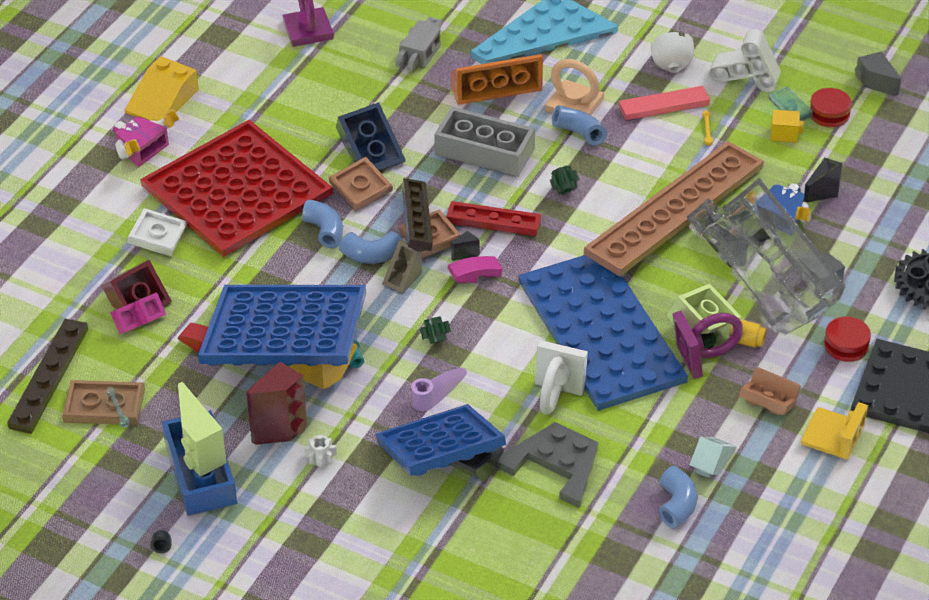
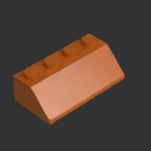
(497, 79)

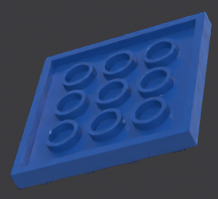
(440, 440)

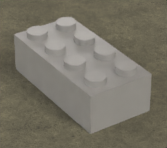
(484, 141)

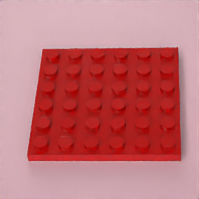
(236, 187)

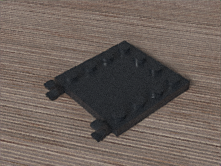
(896, 385)

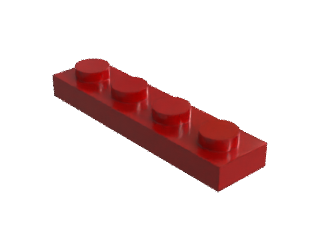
(494, 218)

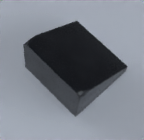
(465, 246)

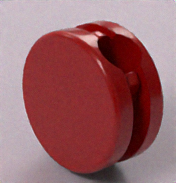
(830, 107)
(847, 339)

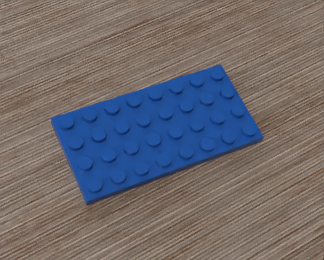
(600, 314)

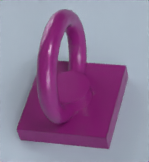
(307, 25)
(691, 344)

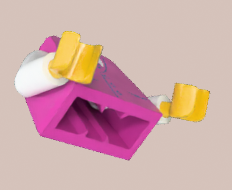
(143, 138)

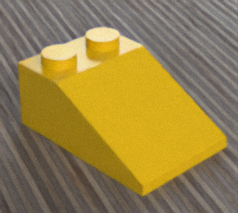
(163, 88)

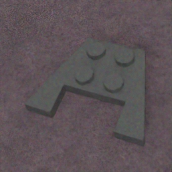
(559, 451)

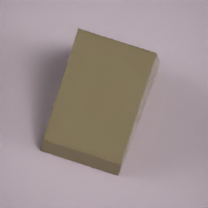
(403, 268)

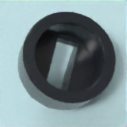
(161, 541)

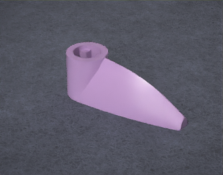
(429, 393)

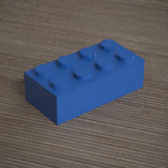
(197, 493)

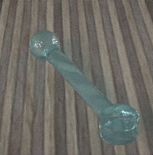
(124, 421)

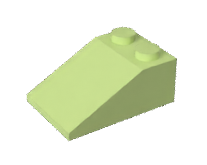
(201, 435)

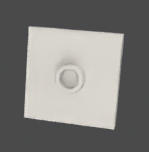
(157, 232)

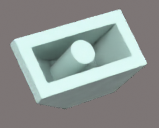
(711, 456)

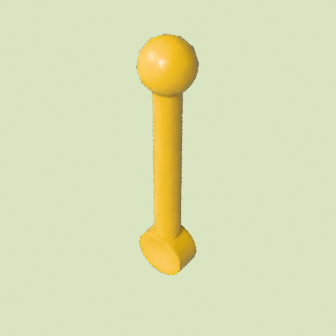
(708, 139)

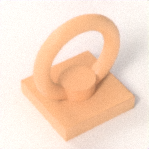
(574, 94)

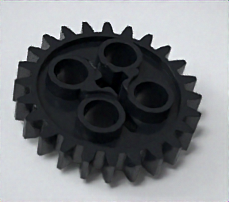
(913, 278)

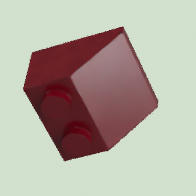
(134, 285)

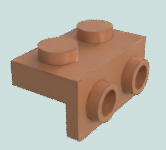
(771, 391)

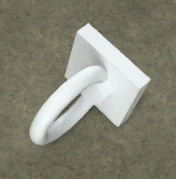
(559, 370)

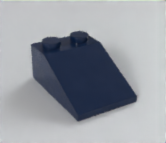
(370, 136)

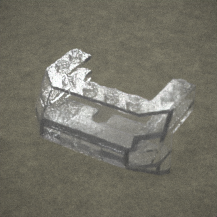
(770, 272)

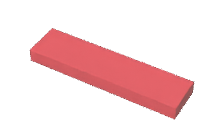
(664, 103)

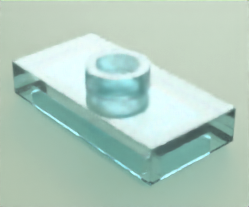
(787, 100)

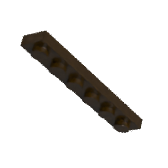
(417, 215)
(47, 376)

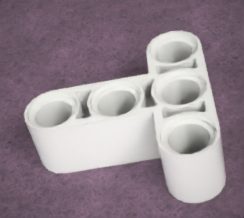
(752, 60)

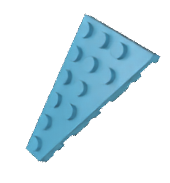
(542, 29)

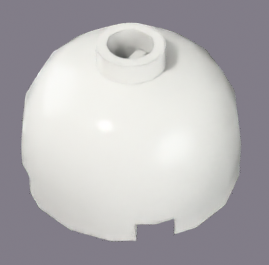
(672, 51)

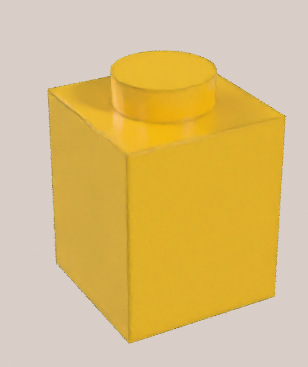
(786, 126)

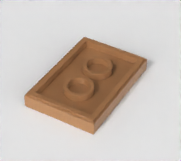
(90, 403)

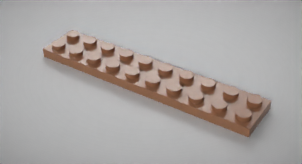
(668, 210)

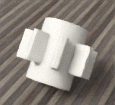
(320, 450)

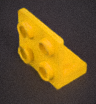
(835, 432)

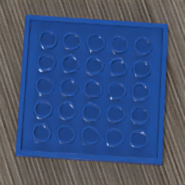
(283, 325)

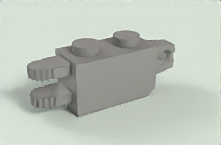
(420, 44)

